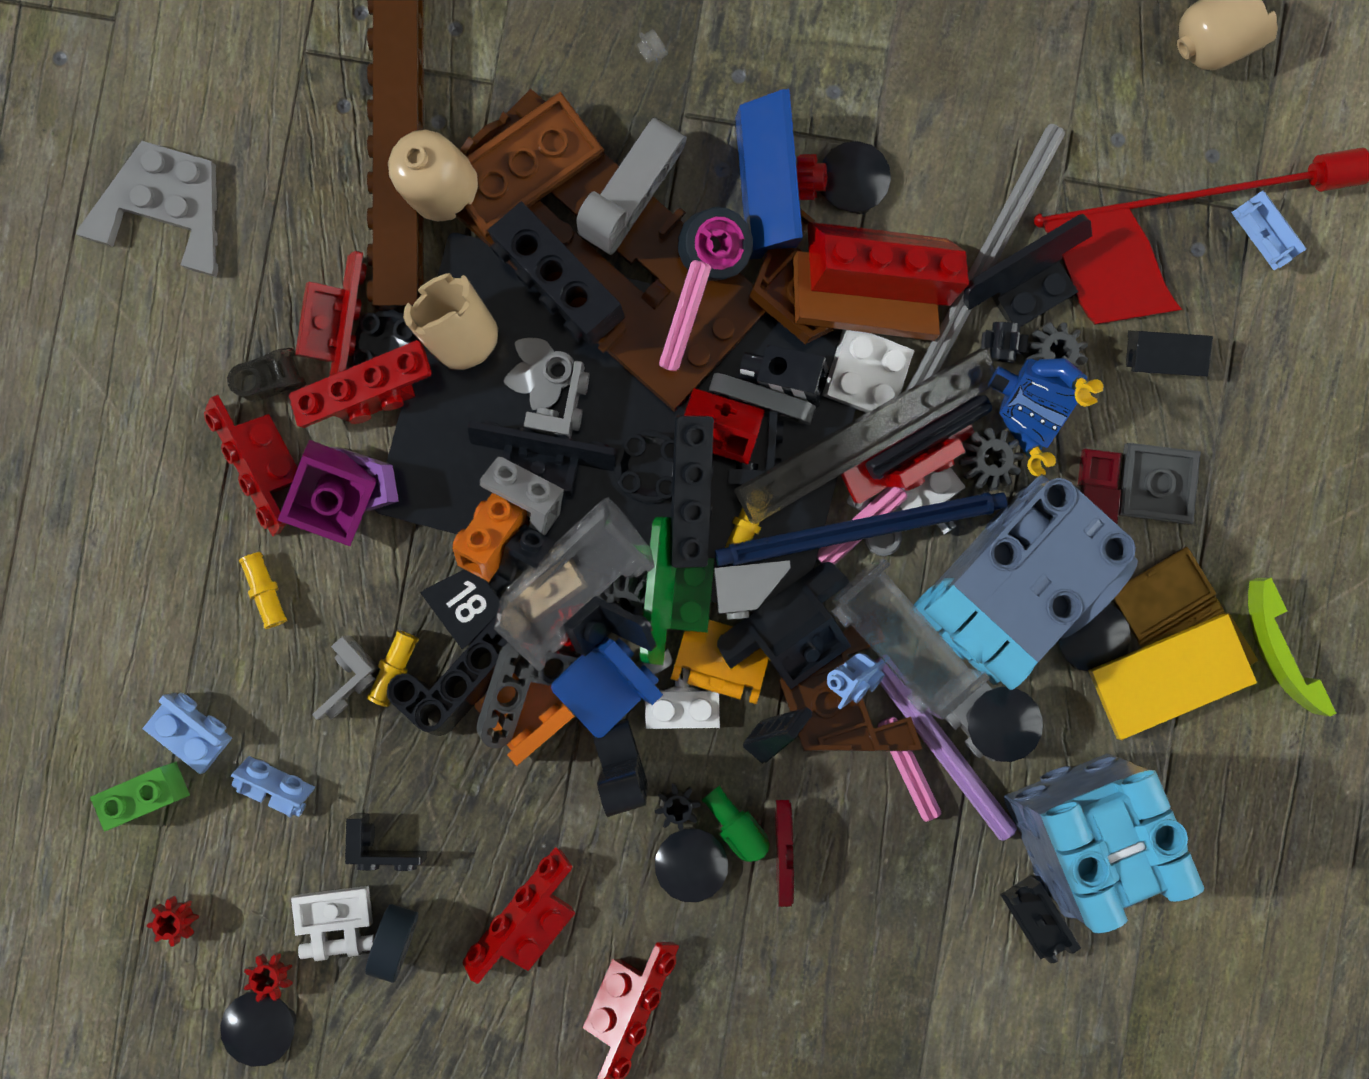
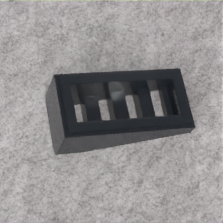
(775, 733)

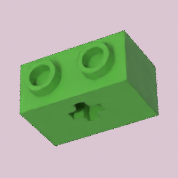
(139, 796)

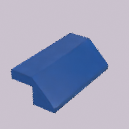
(769, 172)

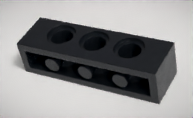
(523, 229)

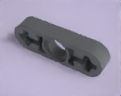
(763, 398)

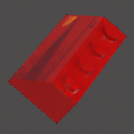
(885, 264)

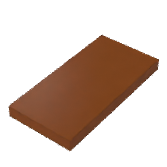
(530, 160)
(860, 312)

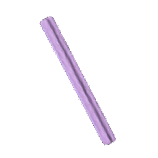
(950, 758)

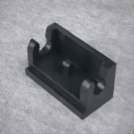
(1169, 353)
(1039, 919)

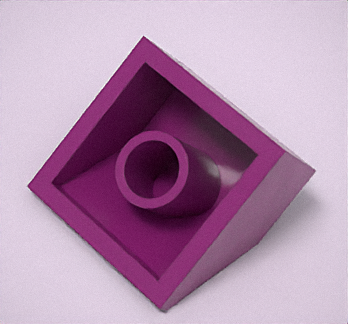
(328, 494)

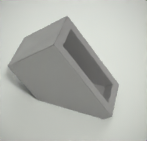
(746, 586)

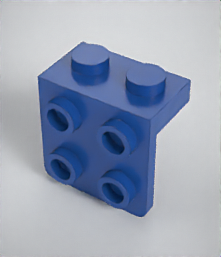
(605, 686)

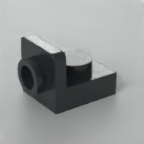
(524, 550)

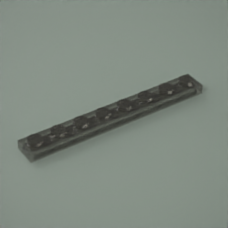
(865, 436)

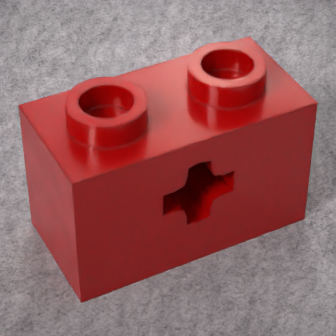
(734, 423)

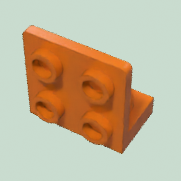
(539, 719)

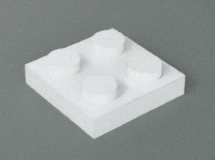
(867, 370)

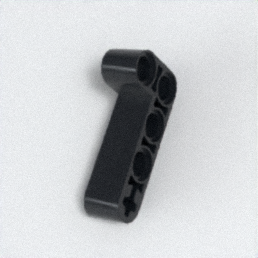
(441, 694)
(622, 776)

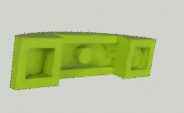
(1263, 607)

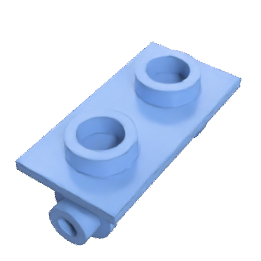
(1269, 230)
(855, 678)
(257, 778)

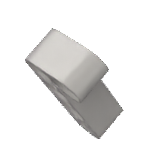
(610, 215)

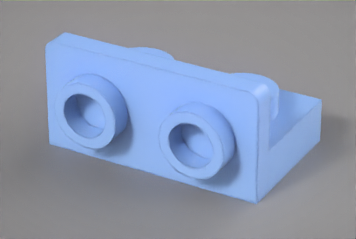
(187, 731)

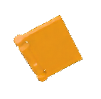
(709, 669)

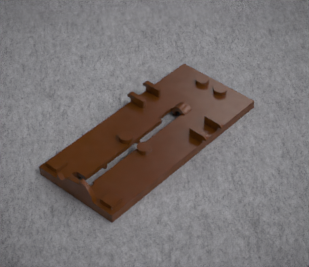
(639, 339)

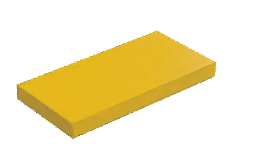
(1172, 676)

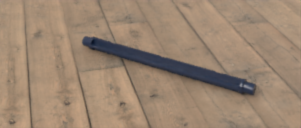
(860, 529)

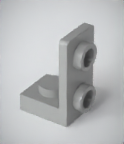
(547, 421)
(525, 490)
(350, 658)

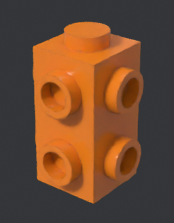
(484, 540)

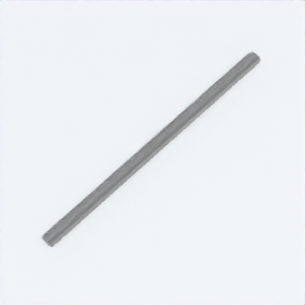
(987, 257)

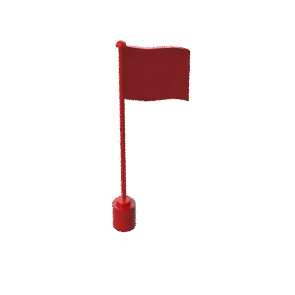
(1117, 265)

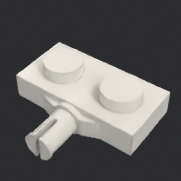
(936, 489)
(684, 707)

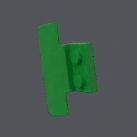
(673, 595)

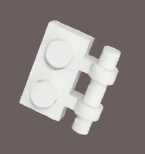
(333, 911)

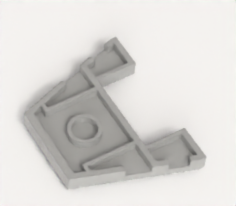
(163, 188)

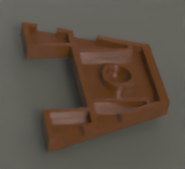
(775, 289)
(846, 727)

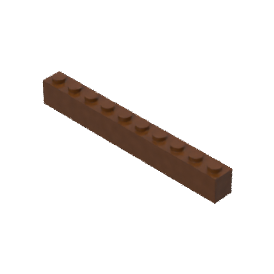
(395, 112)

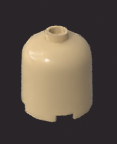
(1224, 31)
(432, 175)
(452, 322)

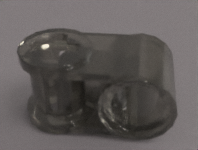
(274, 375)

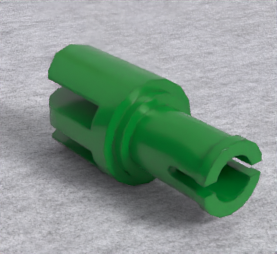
(738, 828)

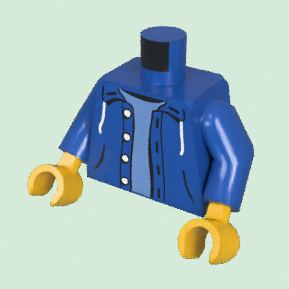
(1040, 403)

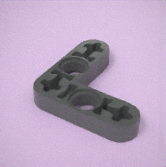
(513, 708)

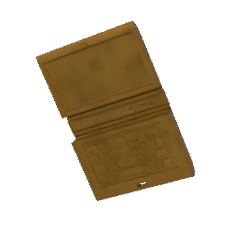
(1171, 600)

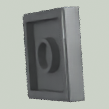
(1159, 483)

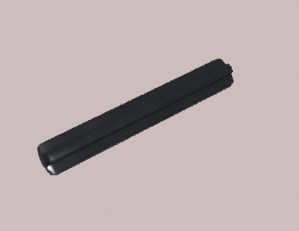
(928, 437)

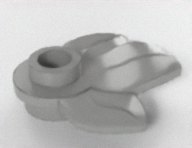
(535, 372)

